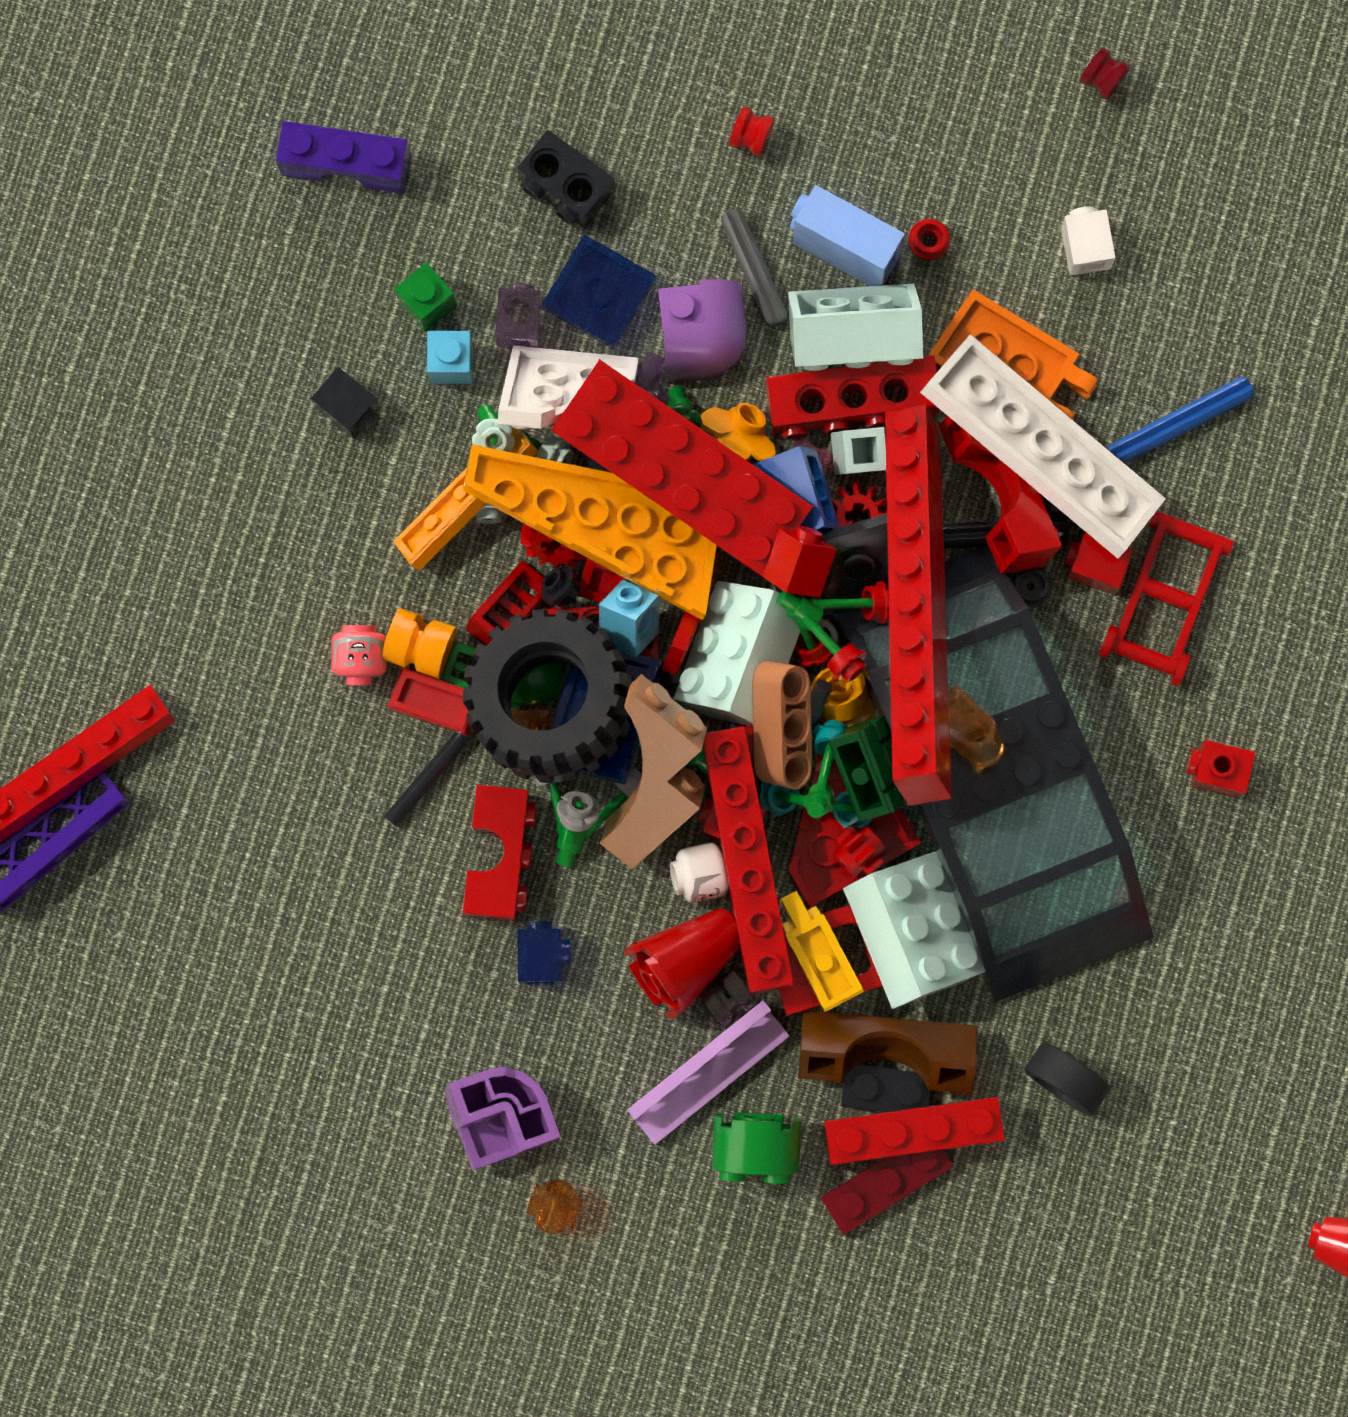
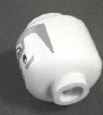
(699, 873)

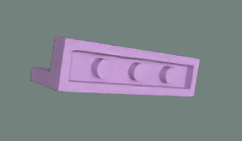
(708, 1073)

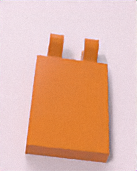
(1021, 346)

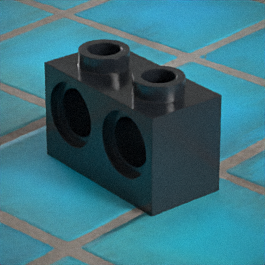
(573, 173)

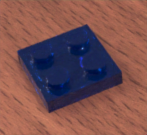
(599, 292)

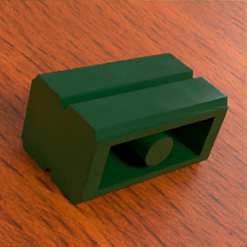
(865, 765)

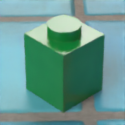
(425, 297)

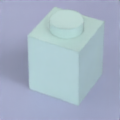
(859, 451)

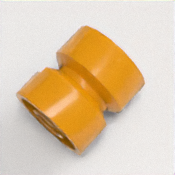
(419, 643)
(847, 701)

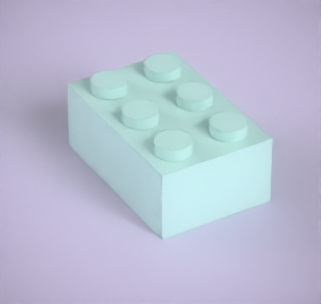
(855, 326)
(735, 636)
(913, 929)

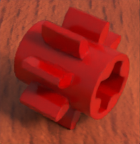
(859, 851)

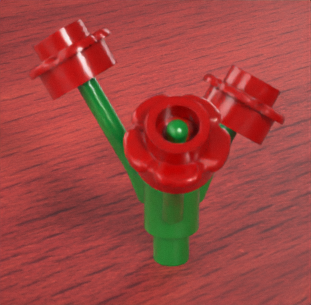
(814, 644)

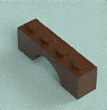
(935, 1050)

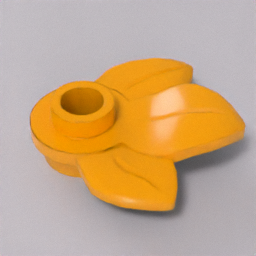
(740, 430)

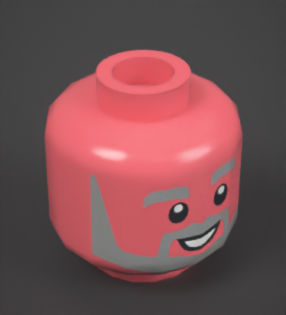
(358, 654)

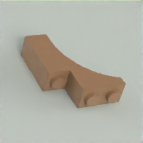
(666, 790)

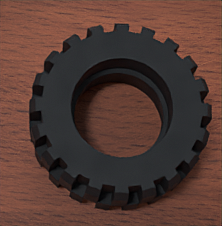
(533, 644)

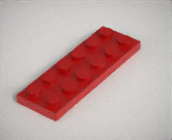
(679, 466)

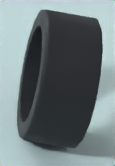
(1067, 1079)

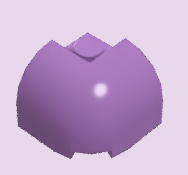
(702, 328)
(499, 1115)

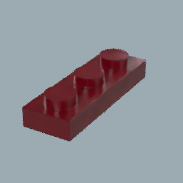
(882, 1186)

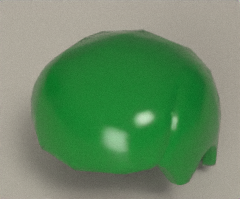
(540, 685)

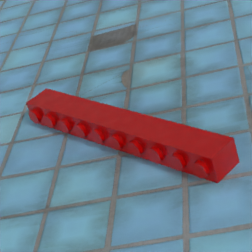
(917, 607)

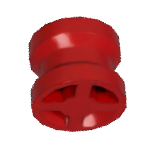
(751, 131)

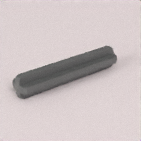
(754, 267)

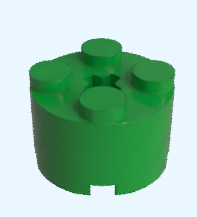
(756, 1147)

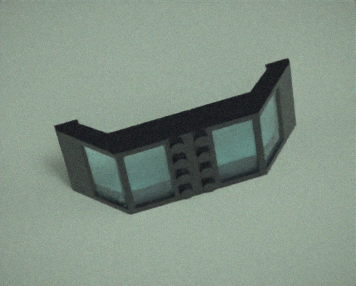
(1035, 834)

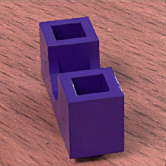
(317, 151)

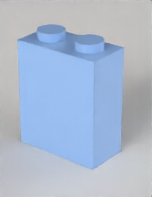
(846, 236)

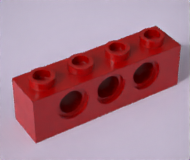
(830, 385)

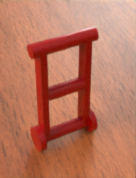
(1114, 637)

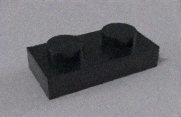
(883, 1089)

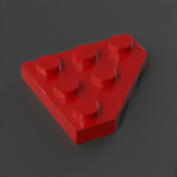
(812, 861)

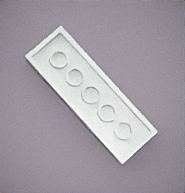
(1043, 446)

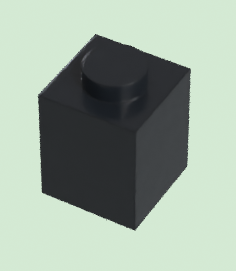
(346, 403)

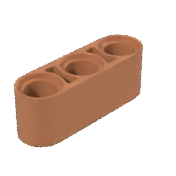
(782, 724)

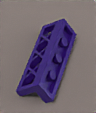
(56, 846)

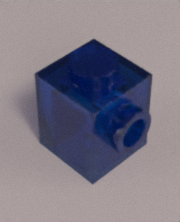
(542, 953)

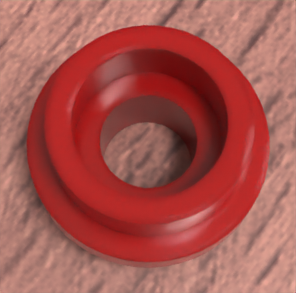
(929, 227)

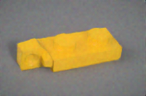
(819, 954)

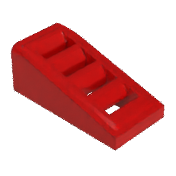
(479, 627)

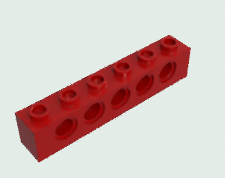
(747, 861)

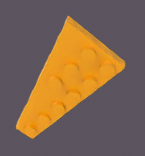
(599, 520)

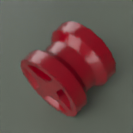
(1104, 73)

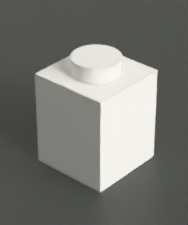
(1087, 241)

